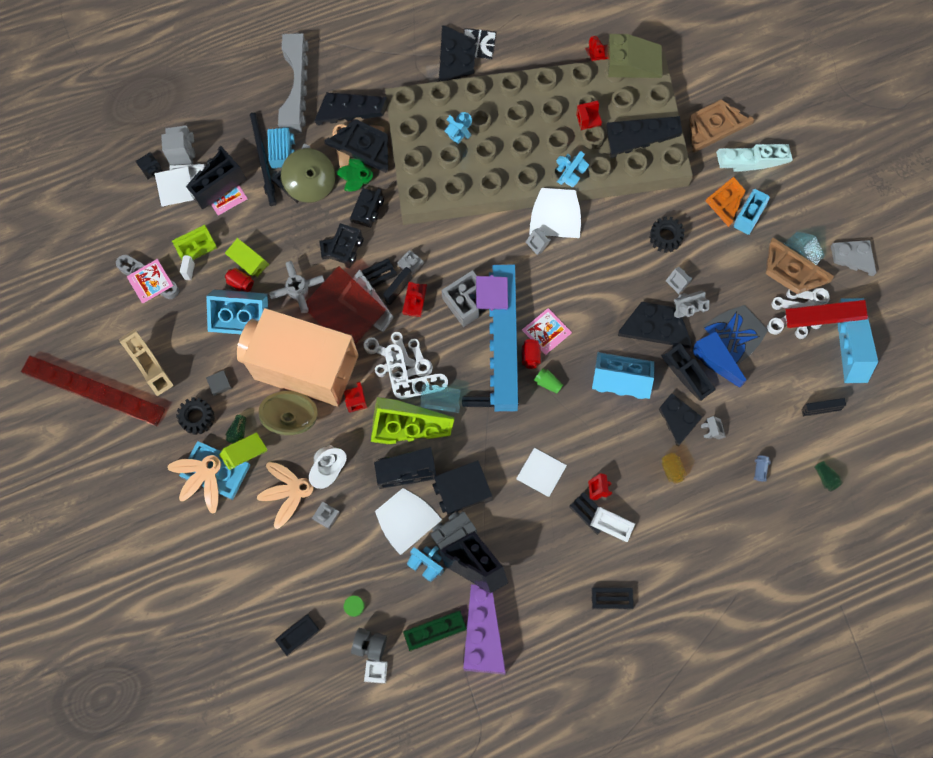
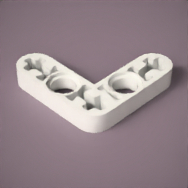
(403, 380)

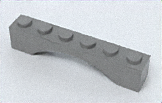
(292, 110)

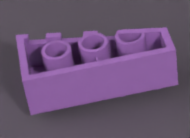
(483, 642)

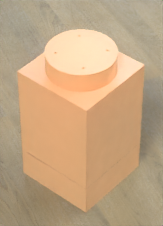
(298, 356)

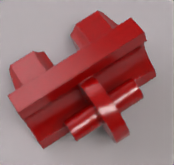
(414, 299)

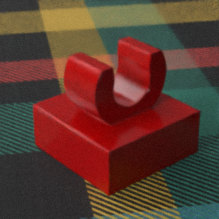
(599, 487)

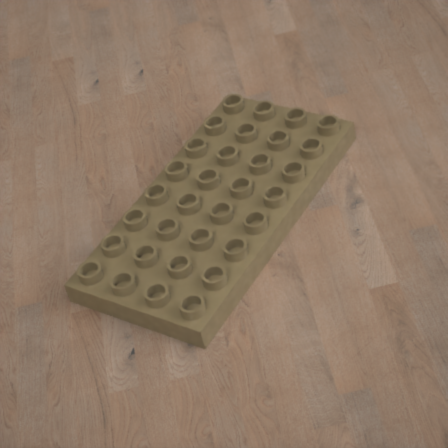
(518, 134)

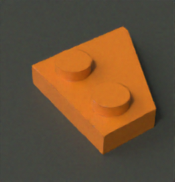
(727, 200)

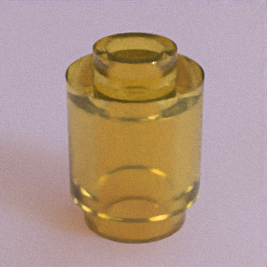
(673, 468)

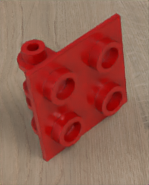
(596, 50)

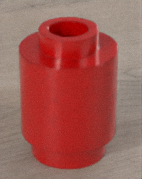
(239, 280)
(531, 354)

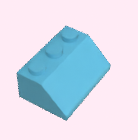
(233, 309)
(623, 375)

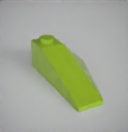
(403, 421)

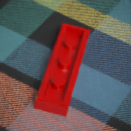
(826, 314)

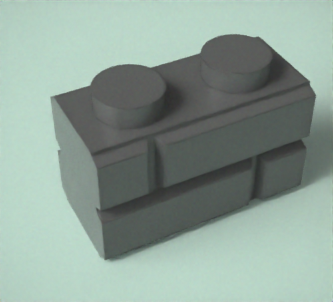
(452, 530)

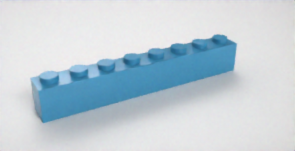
(504, 347)

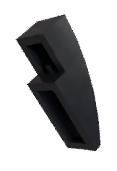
(688, 371)

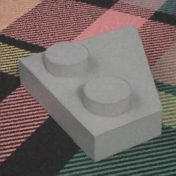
(854, 255)

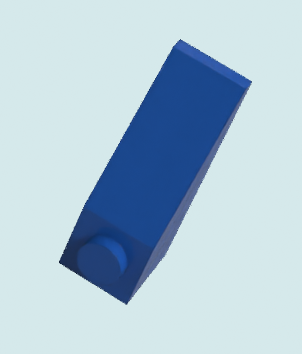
(717, 357)

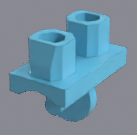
(458, 129)
(576, 163)
(418, 558)

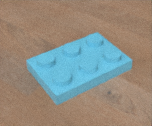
(227, 480)

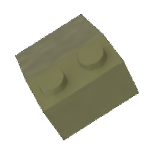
(633, 57)

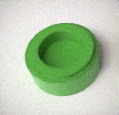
(354, 606)

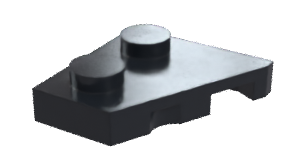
(679, 418)

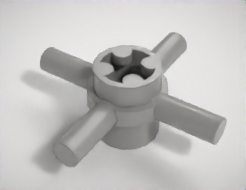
(296, 281)

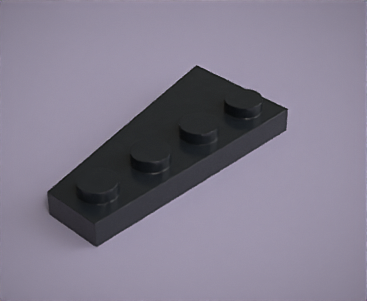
(350, 106)
(633, 134)

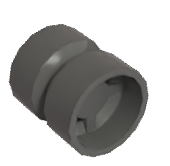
(376, 646)

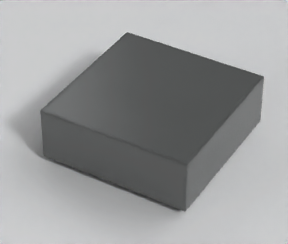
(218, 383)

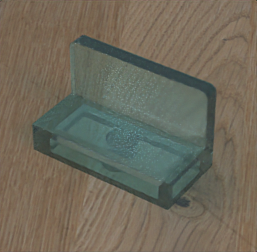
(440, 398)

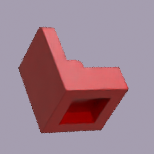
(588, 115)
(355, 398)

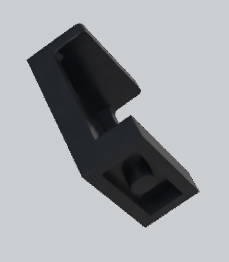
(462, 488)

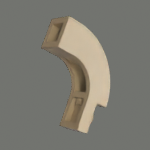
(146, 362)

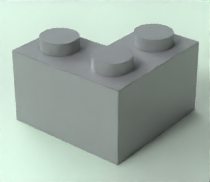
(178, 145)
(459, 298)

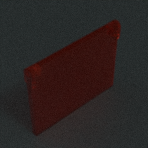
(344, 305)

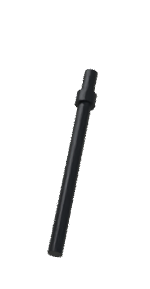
(269, 188)

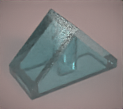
(806, 246)

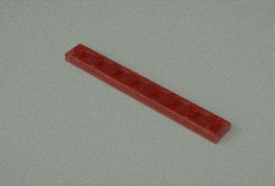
(93, 390)

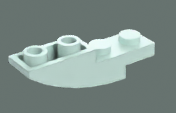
(754, 158)

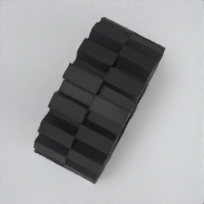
(662, 243)
(207, 416)

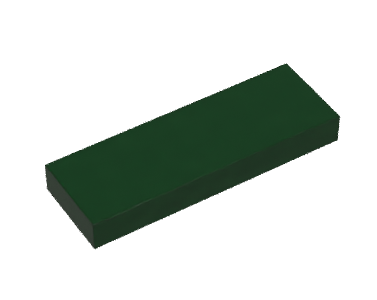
(435, 630)

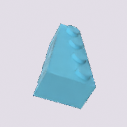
(857, 349)

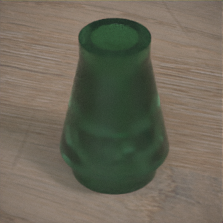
(236, 430)
(828, 476)

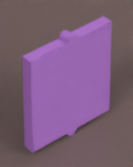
(491, 292)

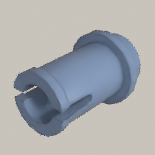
(761, 468)

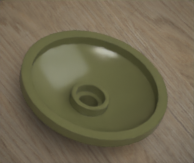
(302, 186)
(287, 413)

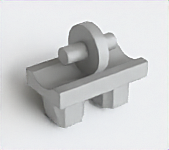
(689, 304)

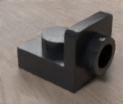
(149, 165)

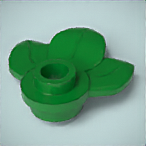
(353, 176)

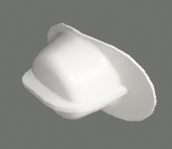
(326, 467)

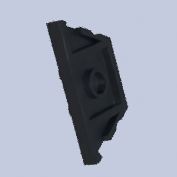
(456, 55)
(362, 143)
(656, 324)

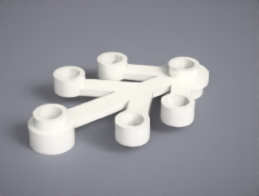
(812, 301)
(415, 364)

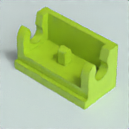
(194, 243)
(246, 258)
(242, 451)

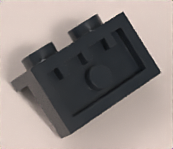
(366, 207)
(345, 245)

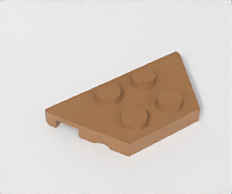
(715, 124)
(793, 269)

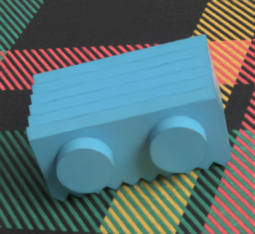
(279, 146)
(751, 211)

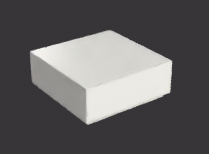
(187, 267)
(376, 671)

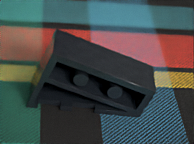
(215, 179)
(405, 469)
(474, 562)

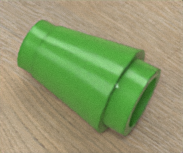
(548, 380)

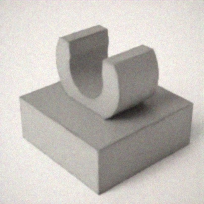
(538, 241)
(411, 261)
(678, 280)
(716, 428)
(325, 515)

